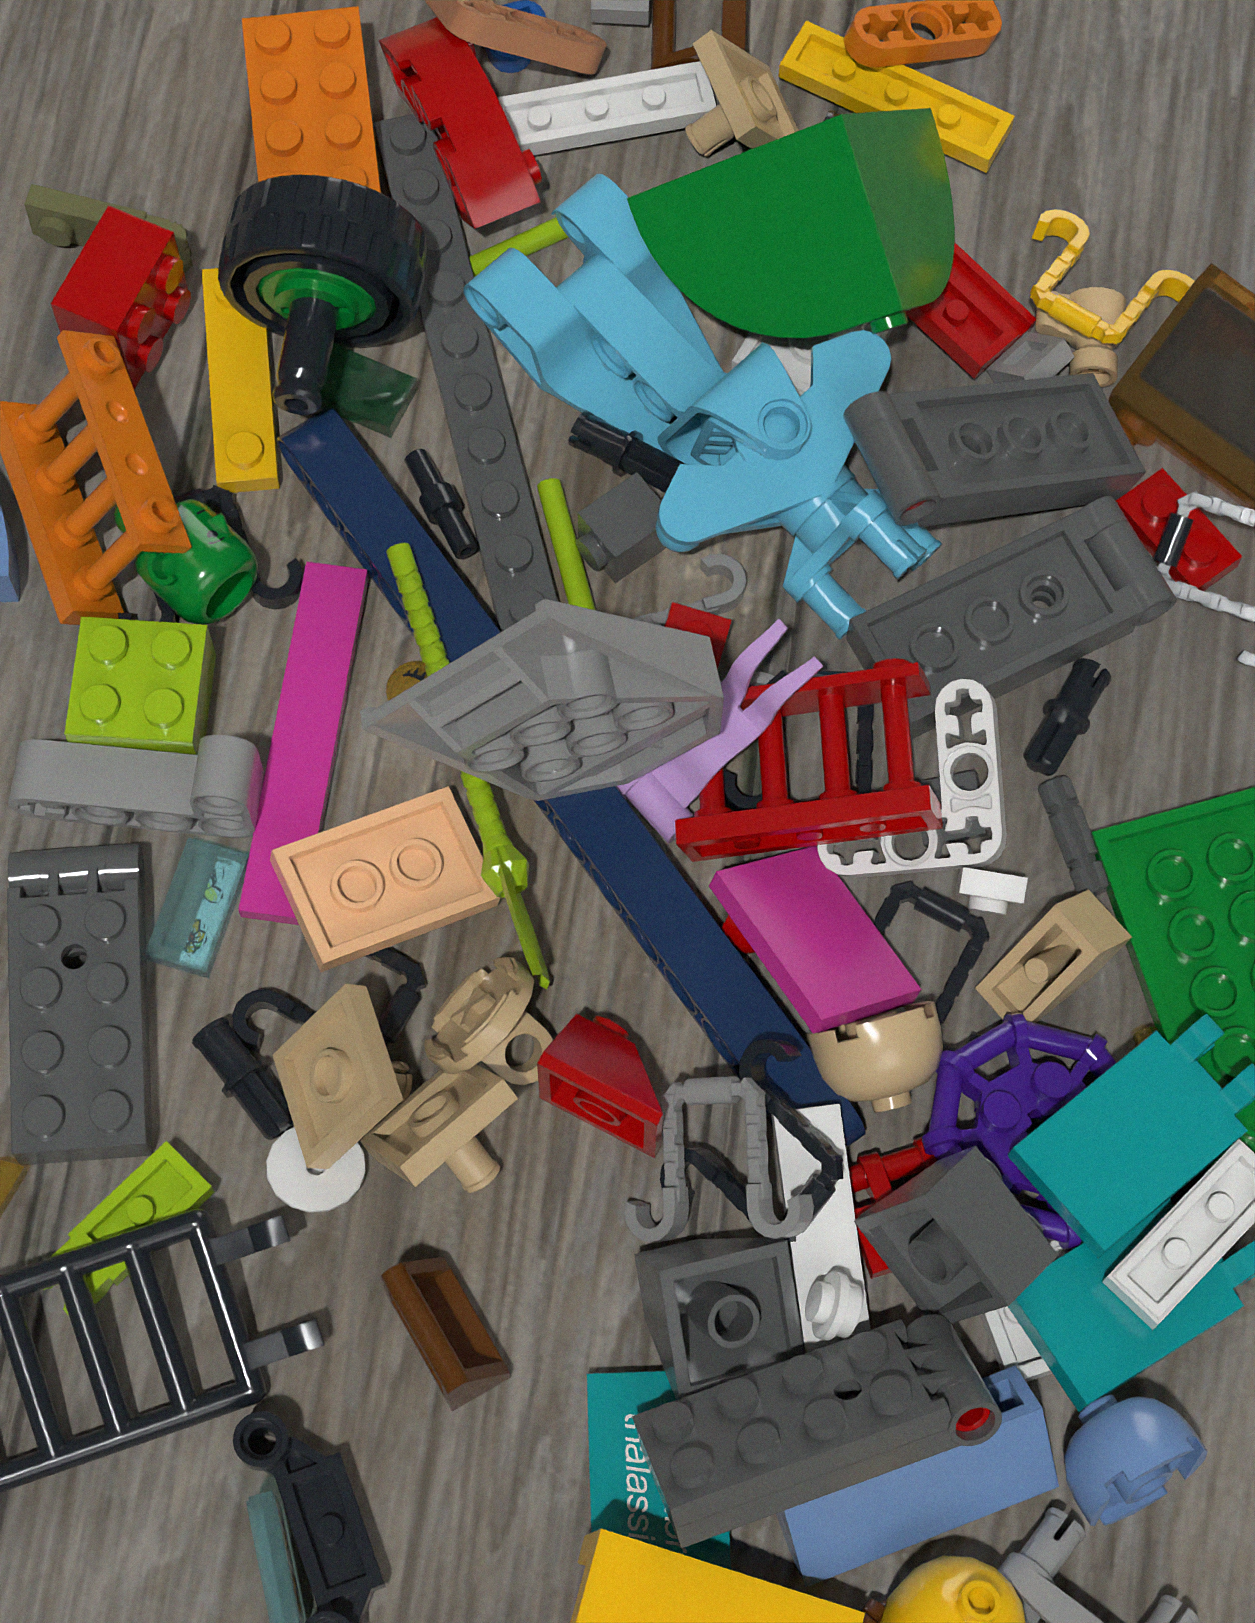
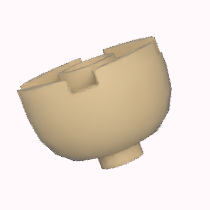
(880, 1055)

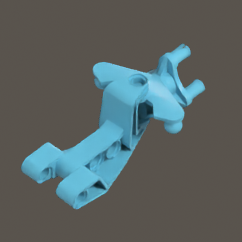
(750, 446)

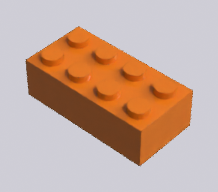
(310, 96)

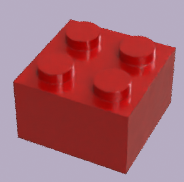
(126, 288)

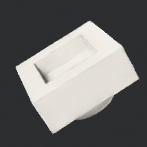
(990, 890)

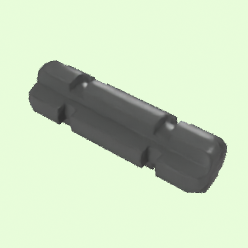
(1073, 835)

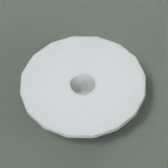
(312, 1187)

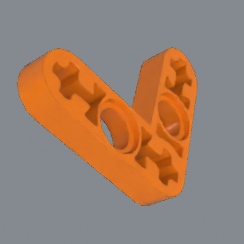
(907, 47)

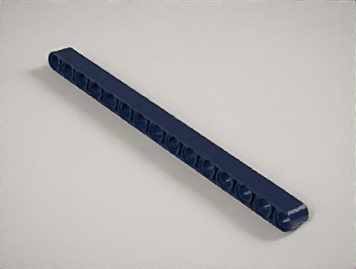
(593, 824)

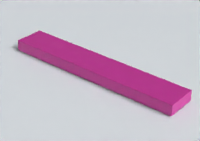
(305, 729)

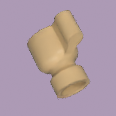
(1090, 354)

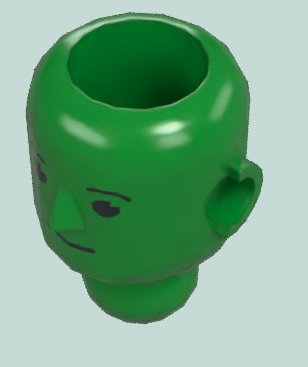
(210, 576)

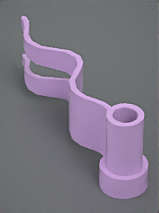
(672, 787)

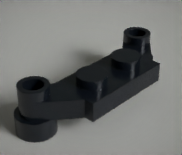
(321, 1516)

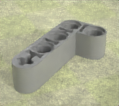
(142, 788)

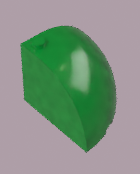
(811, 227)

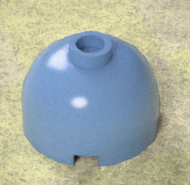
(1127, 1456)

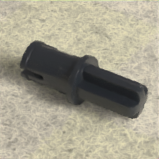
(623, 450)
(1066, 717)
(244, 1078)

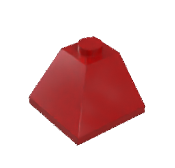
(602, 1081)

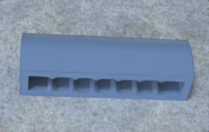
(928, 1495)

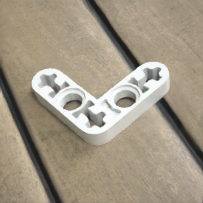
(958, 805)

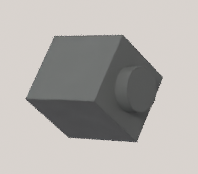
(620, 529)

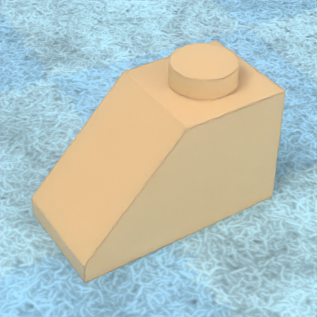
(1054, 958)

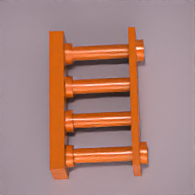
(49, 494)

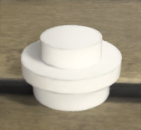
(834, 1306)

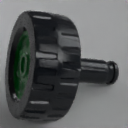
(321, 269)

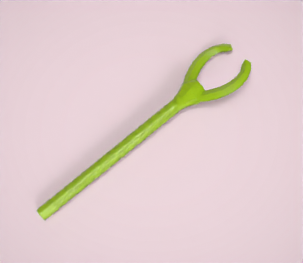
(503, 865)

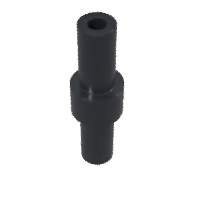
(440, 503)

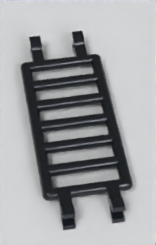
(185, 1407)

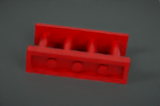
(839, 812)

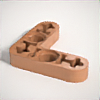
(521, 33)

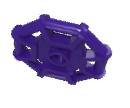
(1012, 1099)

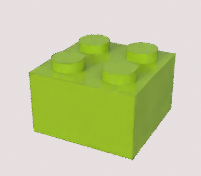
(141, 685)

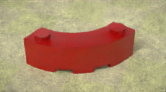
(476, 144)

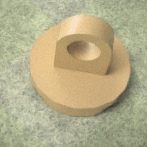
(482, 1020)

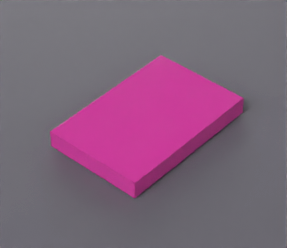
(814, 939)

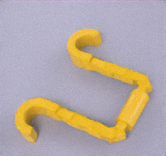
(1073, 315)

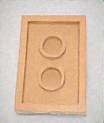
(383, 878)

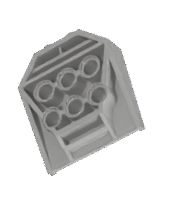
(562, 703)

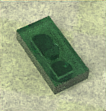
(367, 391)

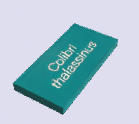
(620, 1481)

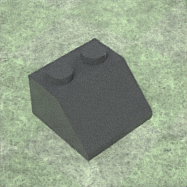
(958, 1238)

